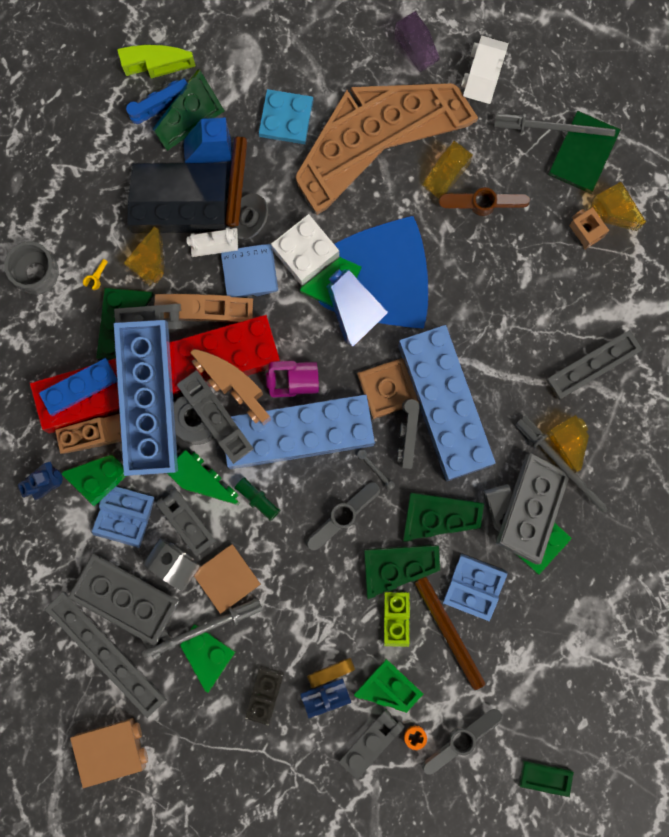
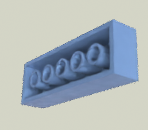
(145, 397)
(446, 403)
(306, 431)

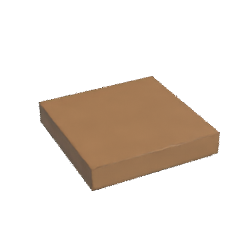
(387, 387)
(226, 578)

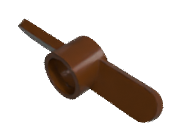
(468, 200)

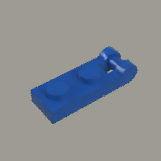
(155, 102)

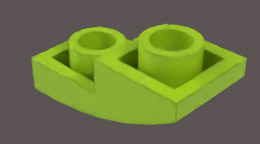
(396, 619)

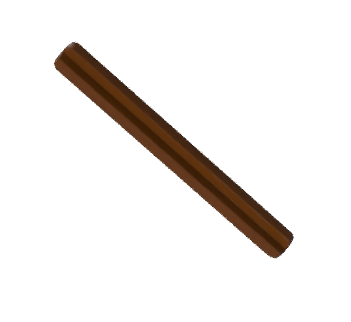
(450, 633)

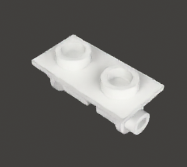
(213, 242)

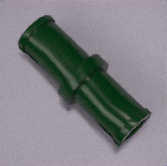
(257, 499)

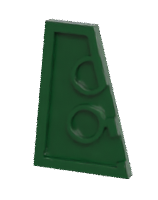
(190, 106)
(113, 300)
(440, 515)
(398, 565)

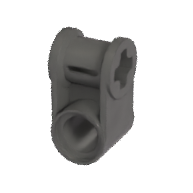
(497, 502)

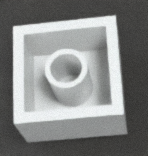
(305, 250)

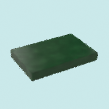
(583, 154)

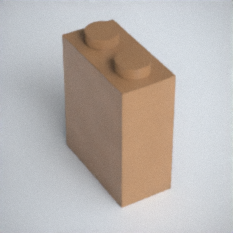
(109, 752)

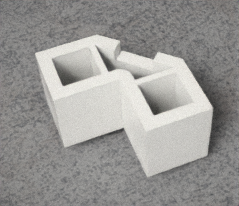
(485, 69)

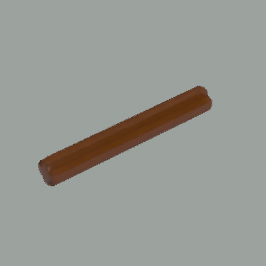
(236, 181)

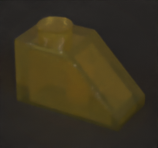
(448, 169)
(618, 208)
(148, 258)
(571, 441)

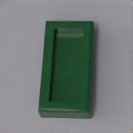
(546, 778)

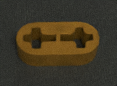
(331, 672)

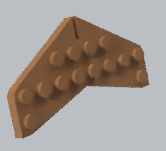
(384, 120)

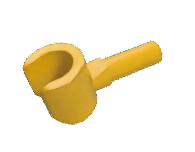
(95, 276)

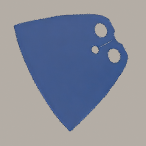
(391, 270)

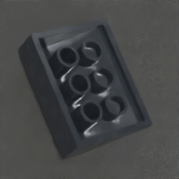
(177, 197)

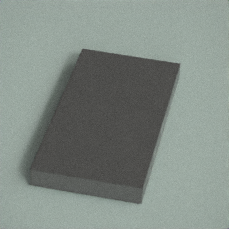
(533, 509)
(124, 599)

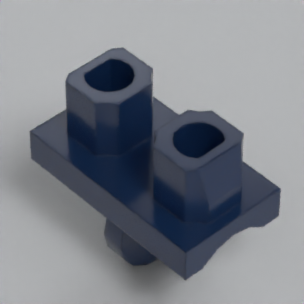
(41, 481)
(325, 698)

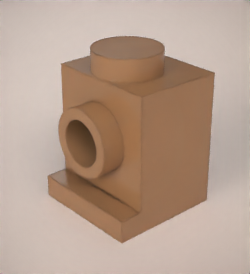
(592, 220)

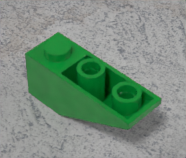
(196, 479)

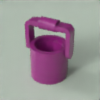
(301, 378)

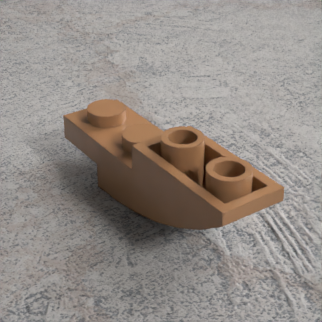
(208, 307)
(225, 377)
(89, 434)

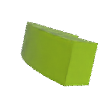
(155, 58)

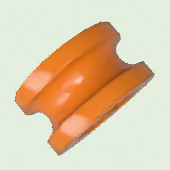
(418, 745)

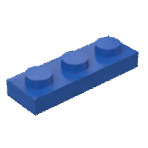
(78, 387)

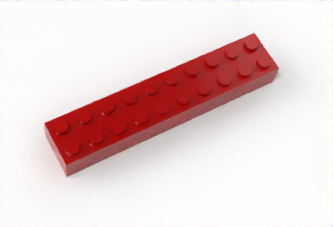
(244, 345)

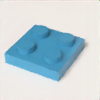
(286, 116)

